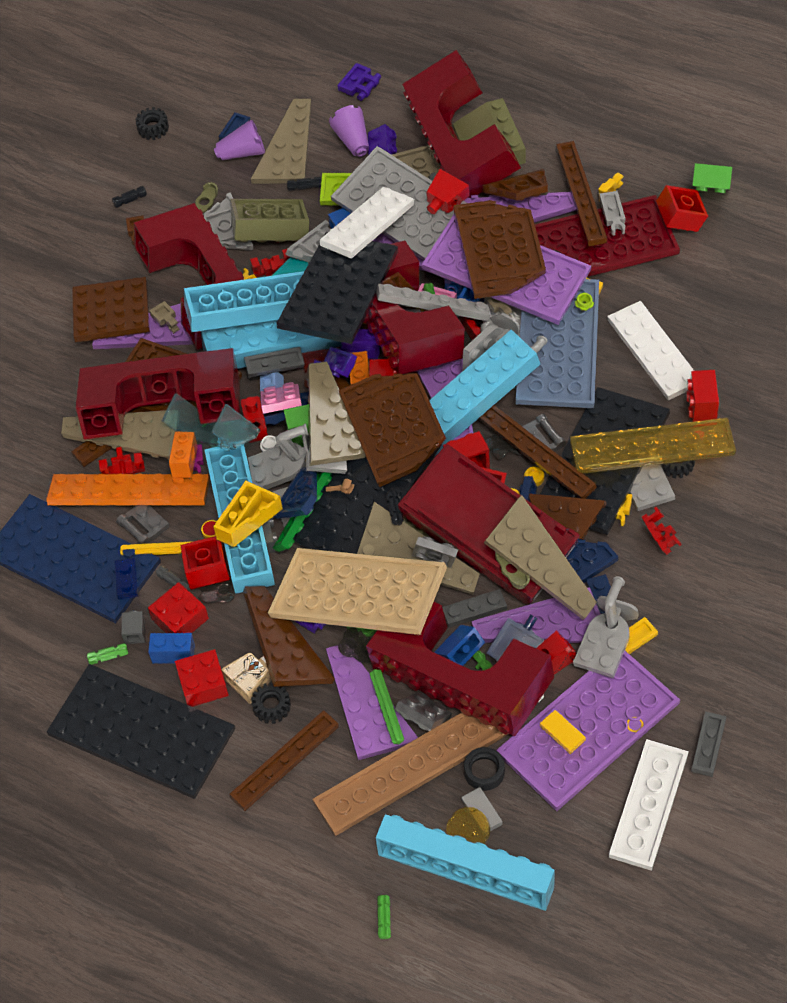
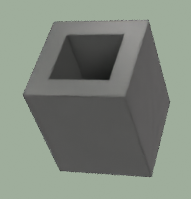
(133, 627)

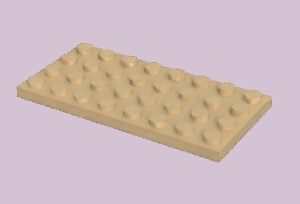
(358, 590)

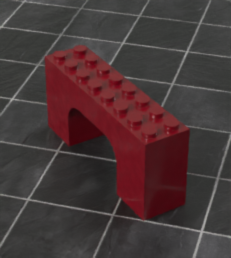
(435, 99)
(187, 239)
(414, 338)
(114, 389)
(495, 696)

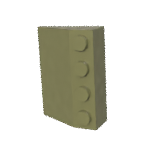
(485, 116)
(269, 219)

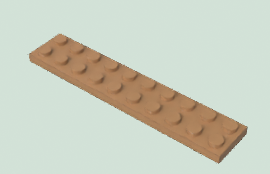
(403, 771)

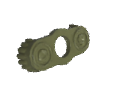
(210, 192)
(517, 579)

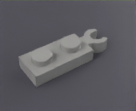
(613, 211)

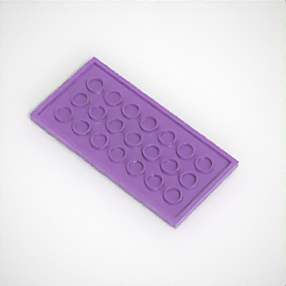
(544, 297)
(598, 710)

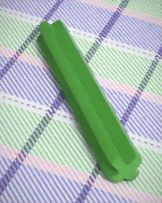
(386, 707)

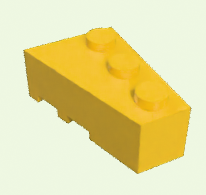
(246, 513)

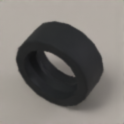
(484, 753)

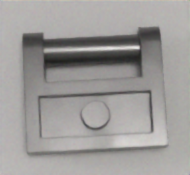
(542, 420)
(147, 519)

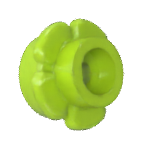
(584, 301)

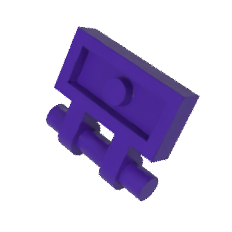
(355, 78)

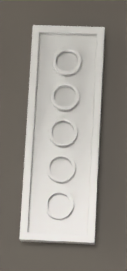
(367, 222)
(652, 349)
(648, 805)

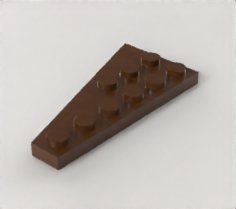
(284, 648)

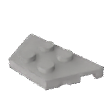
(221, 224)
(307, 245)

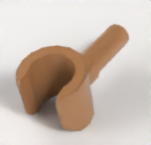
(346, 487)

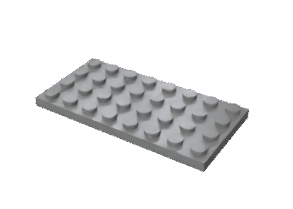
(381, 170)

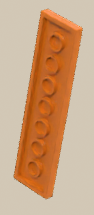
(127, 489)

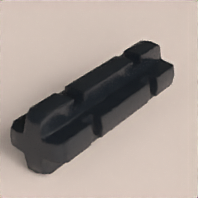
(304, 183)
(129, 196)
(395, 513)

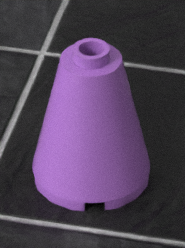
(351, 129)
(240, 143)

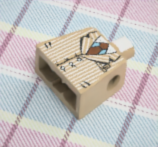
(246, 675)

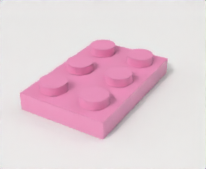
(280, 398)

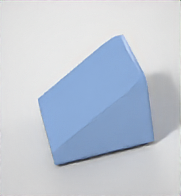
(271, 379)

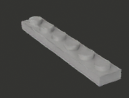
(429, 301)

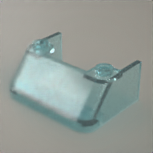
(227, 433)

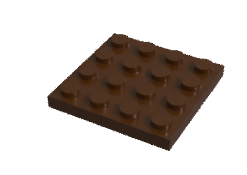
(110, 309)

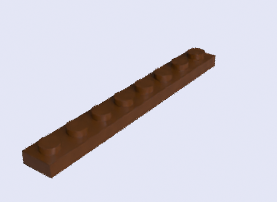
(581, 193)
(538, 452)

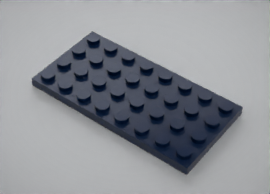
(69, 557)

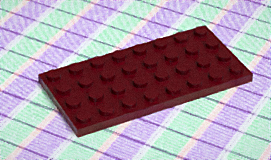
(644, 238)

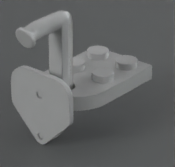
(490, 333)
(281, 462)
(603, 645)

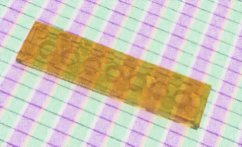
(652, 445)

